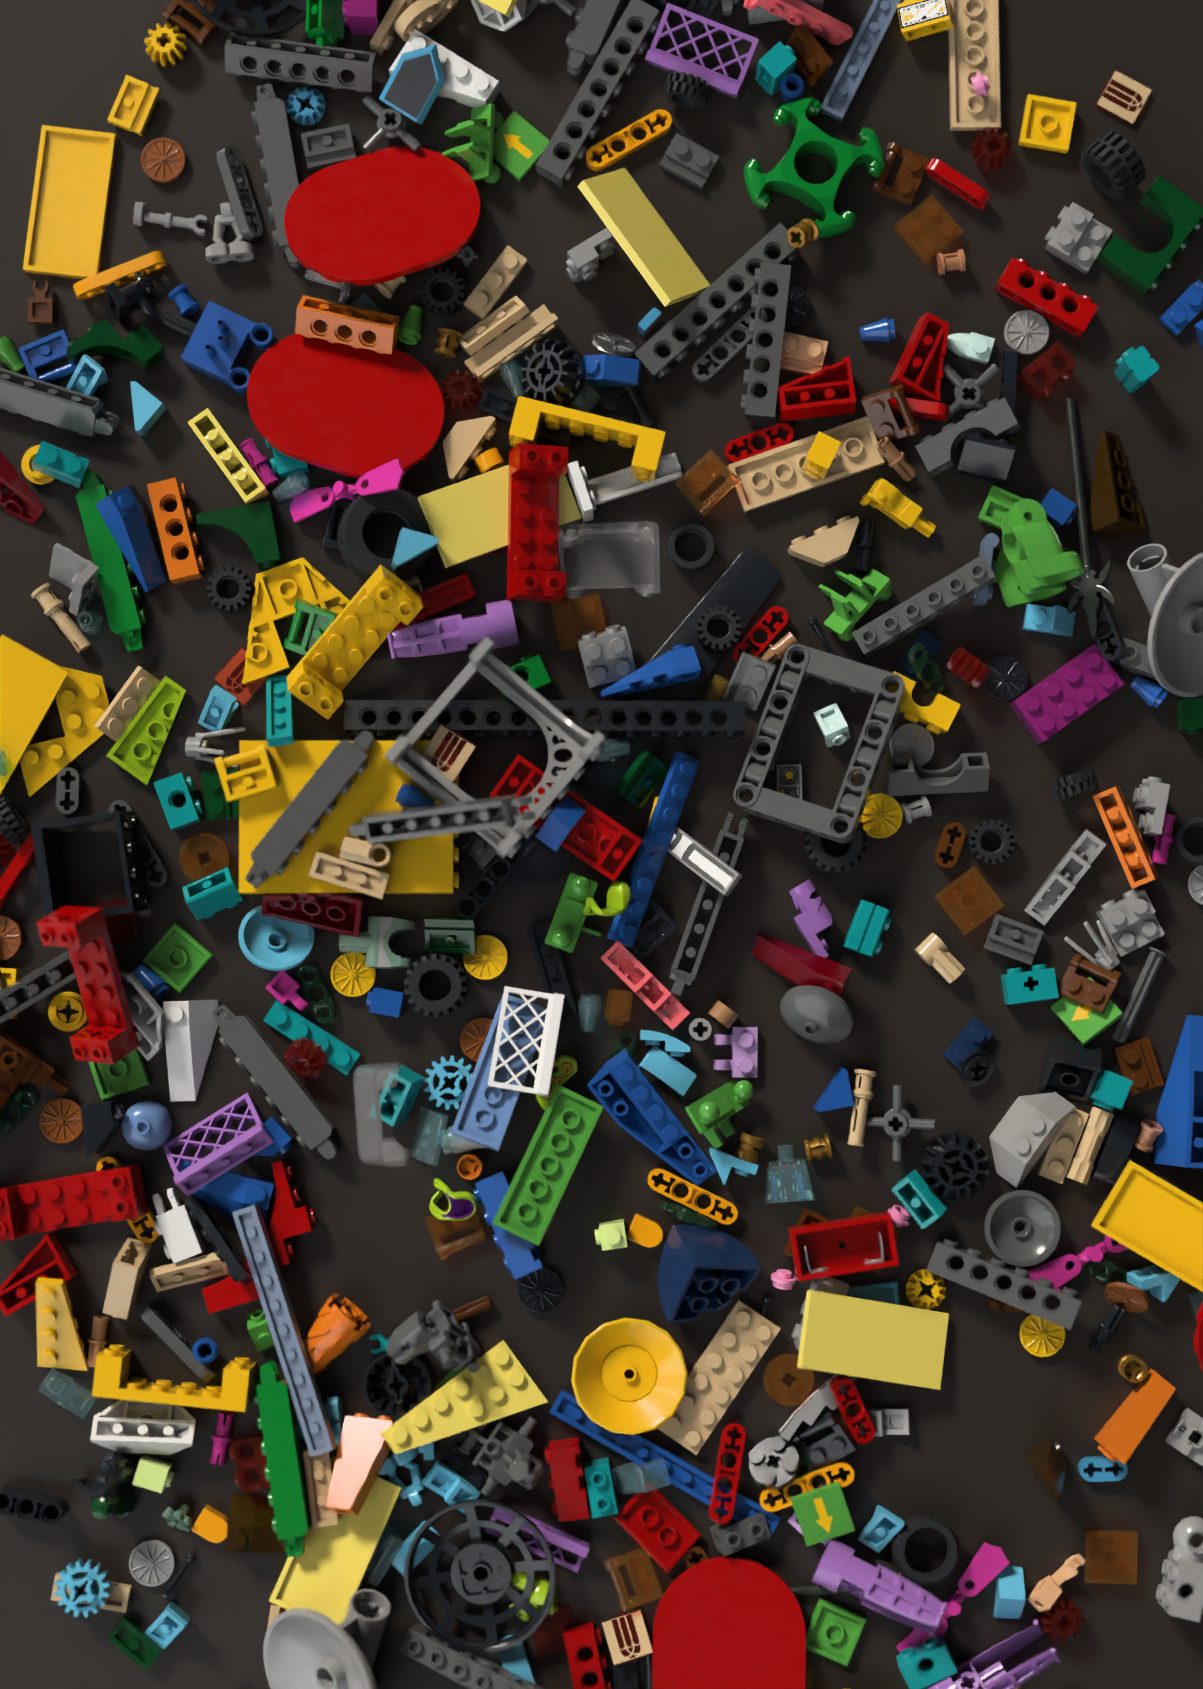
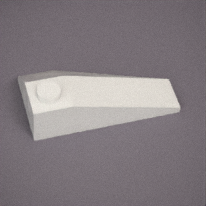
(188, 1042)

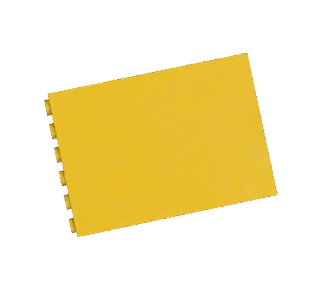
(417, 864)

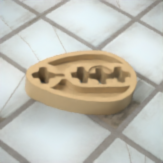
(422, 16)

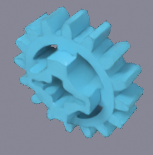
(442, 1073)
(91, 1593)

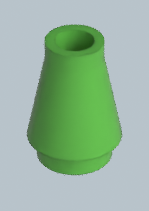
(411, 326)
(9, 355)

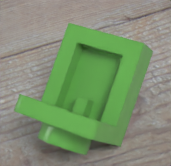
(259, 1330)

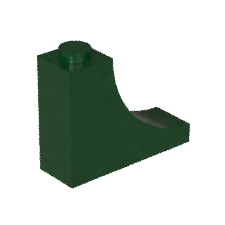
(254, 525)

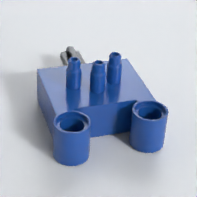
(219, 342)

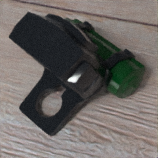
(110, 1486)

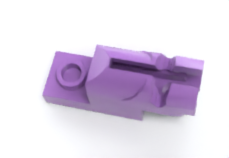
(813, 917)

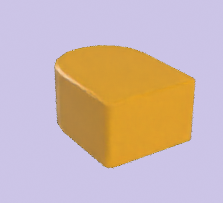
(489, 461)
(644, 1231)
(211, 1525)

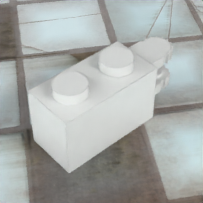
(177, 1228)

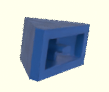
(560, 823)
(836, 1094)

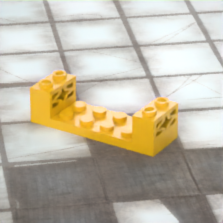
(648, 441)
(352, 640)
(113, 1374)

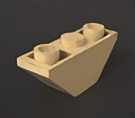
(465, 444)
(827, 543)

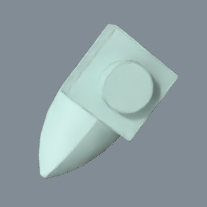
(971, 346)

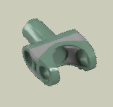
(377, 943)

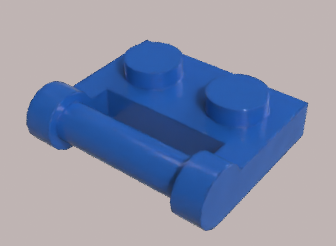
(45, 352)

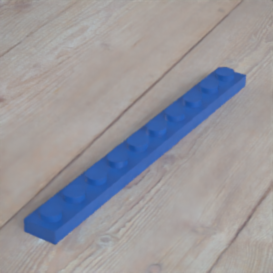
(643, 1450)

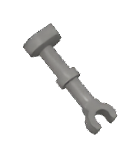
(141, 216)

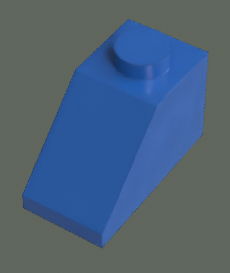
(612, 370)
(280, 1135)

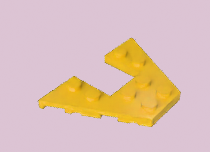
(275, 600)
(80, 706)

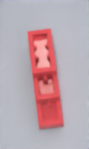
(645, 986)

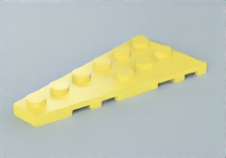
(468, 1401)

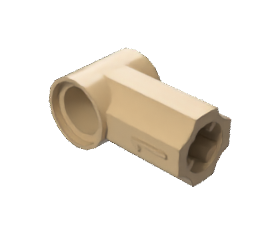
(363, 852)
(935, 953)

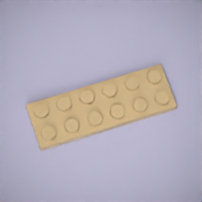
(974, 50)
(780, 474)
(720, 1375)

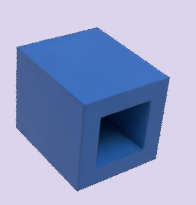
(1058, 509)
(385, 1002)

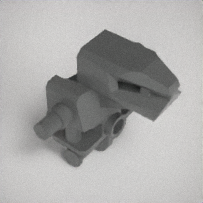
(435, 1333)
(505, 1454)

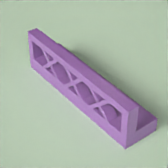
(561, 1539)

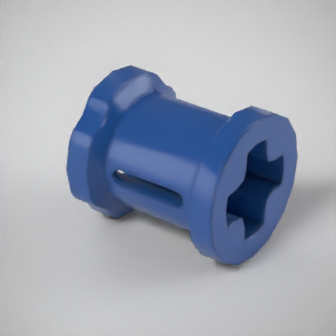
(184, 300)

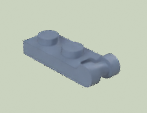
(986, 549)

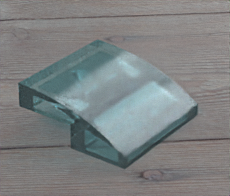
(429, 1136)

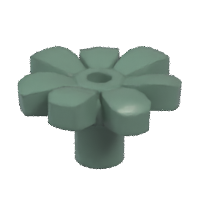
(178, 1517)

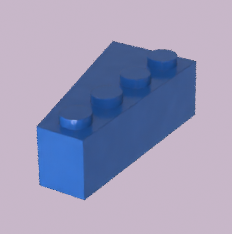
(520, 1255)

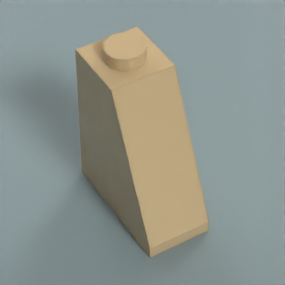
(126, 1278)

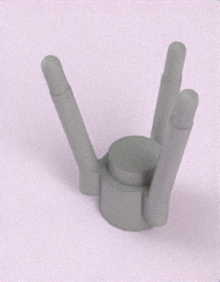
(200, 748)
(1105, 956)

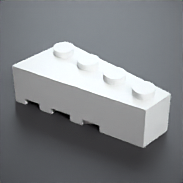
(463, 80)

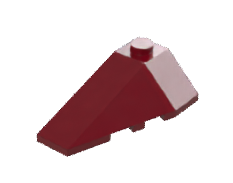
(16, 494)
(320, 910)
(802, 966)

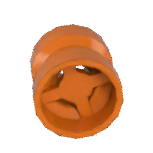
(468, 1169)

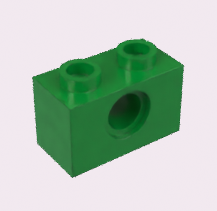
(535, 669)

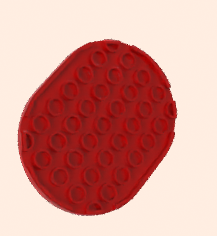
(382, 215)
(344, 405)
(728, 1629)

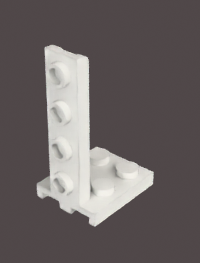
(616, 484)

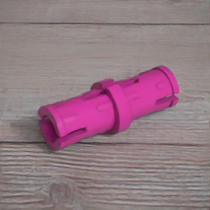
(258, 463)
(1163, 841)
(221, 1438)

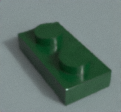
(134, 1643)

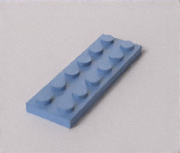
(488, 1109)

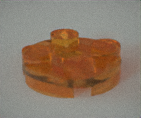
(200, 844)
(779, 1390)

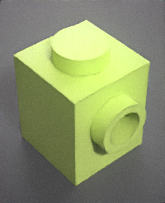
(611, 1235)
(153, 1474)

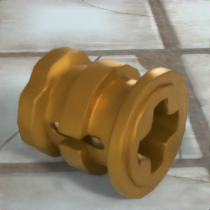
(803, 233)
(445, 334)
(818, 1152)

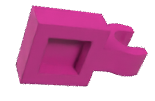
(285, 988)

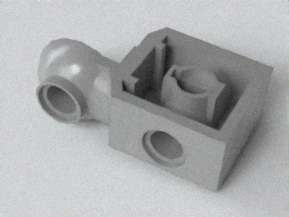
(1183, 1573)

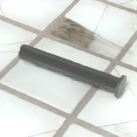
(1138, 995)

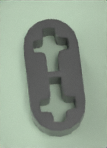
(62, 791)

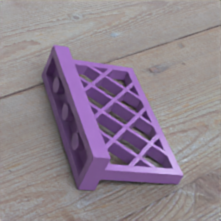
(673, 63)
(223, 1156)

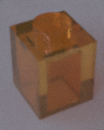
(618, 1006)

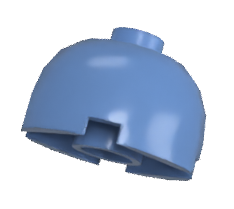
(147, 1125)

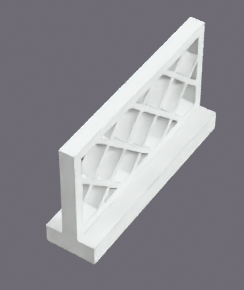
(548, 1042)

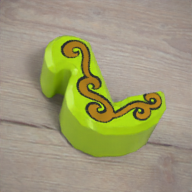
(566, 1067)

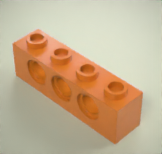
(359, 320)
(160, 495)
(1125, 836)

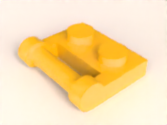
(247, 781)

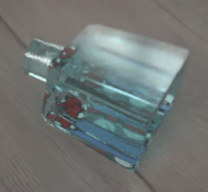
(787, 1178)

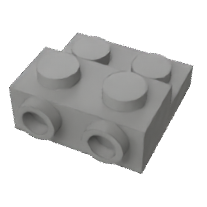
(1077, 237)
(584, 258)
(606, 655)
(1151, 798)
(1130, 921)

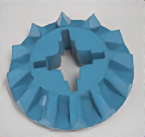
(306, 116)

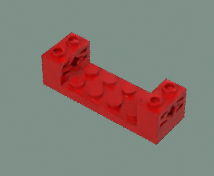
(535, 523)
(593, 839)
(110, 1025)
(72, 1201)

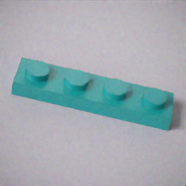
(279, 711)
(296, 1027)

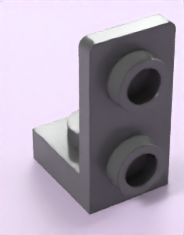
(740, 1534)

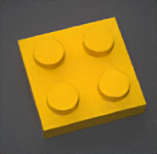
(1047, 123)

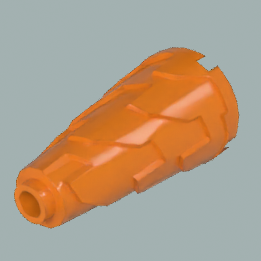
(334, 1331)

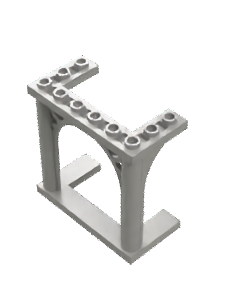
(579, 742)

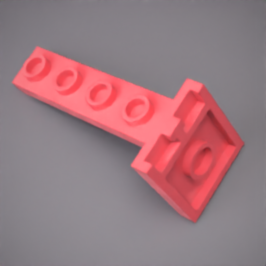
(798, 12)

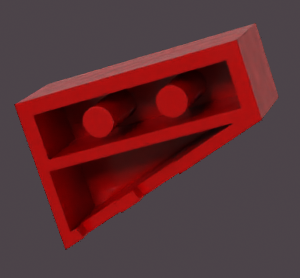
(923, 359)
(819, 394)
(45, 1261)
(567, 1479)

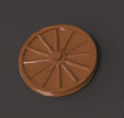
(163, 160)
(10, 937)
(474, 1037)
(61, 1120)
(1126, 1296)

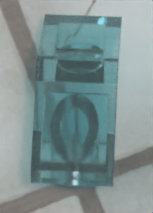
(640, 1478)

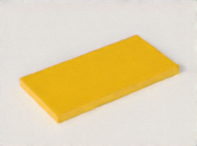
(69, 202)
(26, 694)
(1155, 1222)

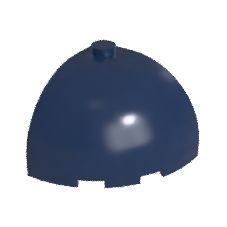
(702, 1271)

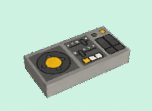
(789, 780)

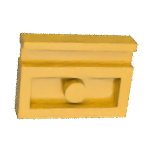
(134, 105)

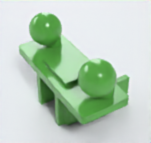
(480, 149)
(850, 609)
(569, 914)
(718, 1107)

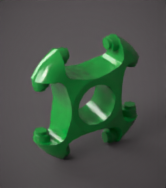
(811, 140)

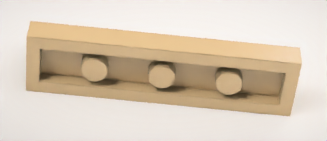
(512, 343)

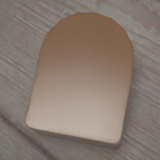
(723, 1014)

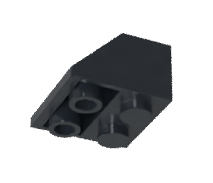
(984, 458)

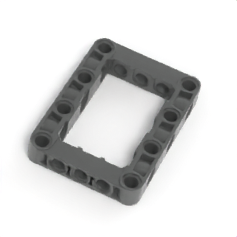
(865, 759)

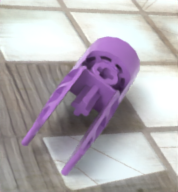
(454, 633)
(879, 1588)
(989, 1670)

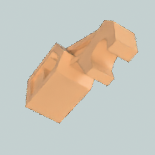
(1049, 1588)

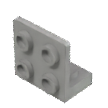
(76, 574)

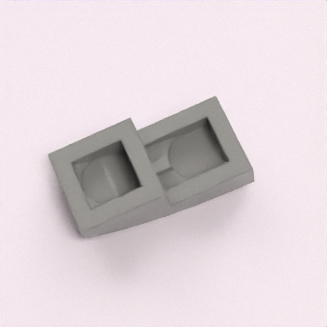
(889, 1421)

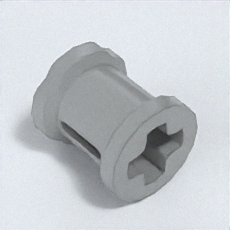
(916, 809)
(705, 1034)

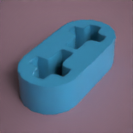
(1101, 1475)

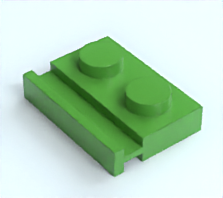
(996, 506)

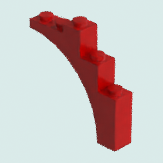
(285, 1222)

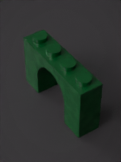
(1180, 217)

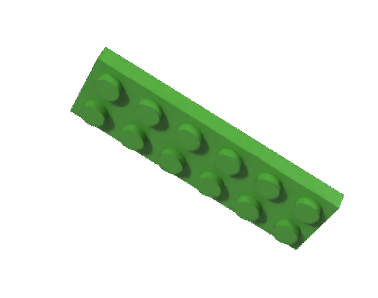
(547, 1165)

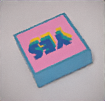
(649, 321)

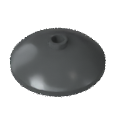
(816, 1014)
(1039, 1231)

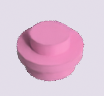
(980, 84)
(900, 1216)
(783, 1279)

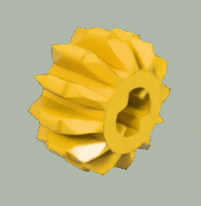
(171, 50)

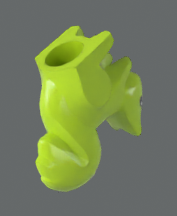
(537, 1594)

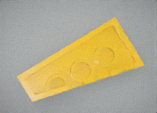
(56, 1328)

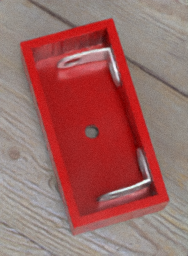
(867, 1246)

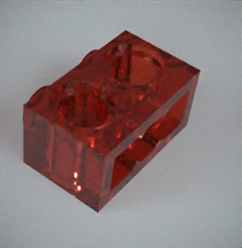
(1043, 367)
(245, 1463)

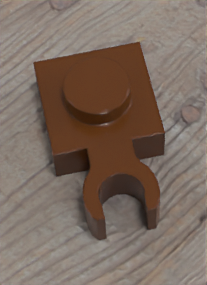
(41, 308)

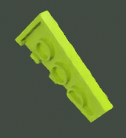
(146, 734)

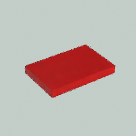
(657, 1527)

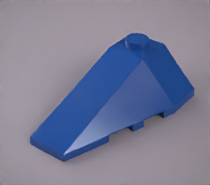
(132, 530)
(669, 669)
(237, 1191)

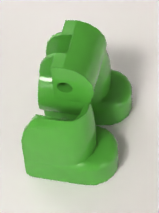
(1032, 557)

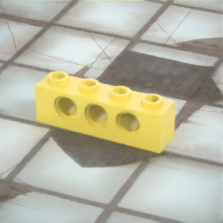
(228, 457)

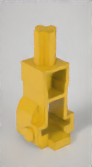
(897, 507)

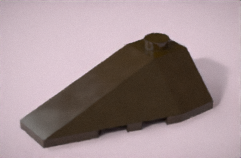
(1112, 499)
(1049, 1466)
(251, 1526)

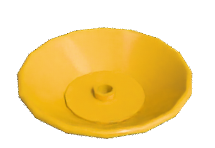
(634, 1402)

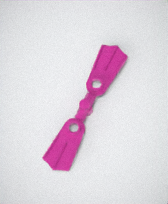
(380, 480)
(1056, 1269)
(981, 1570)

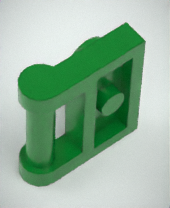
(317, 624)

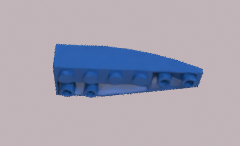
(1182, 1102)
(648, 1117)

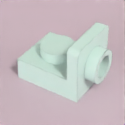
(832, 725)

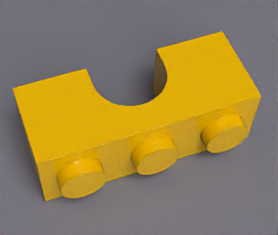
(936, 716)

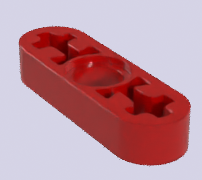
(958, 183)
(924, 409)
(739, 442)
(767, 618)
(843, 1403)

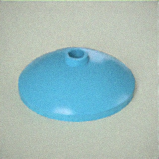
(260, 931)

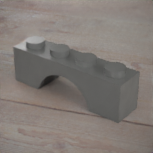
(994, 420)
(967, 774)

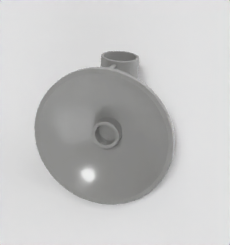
(1176, 615)
(315, 1653)

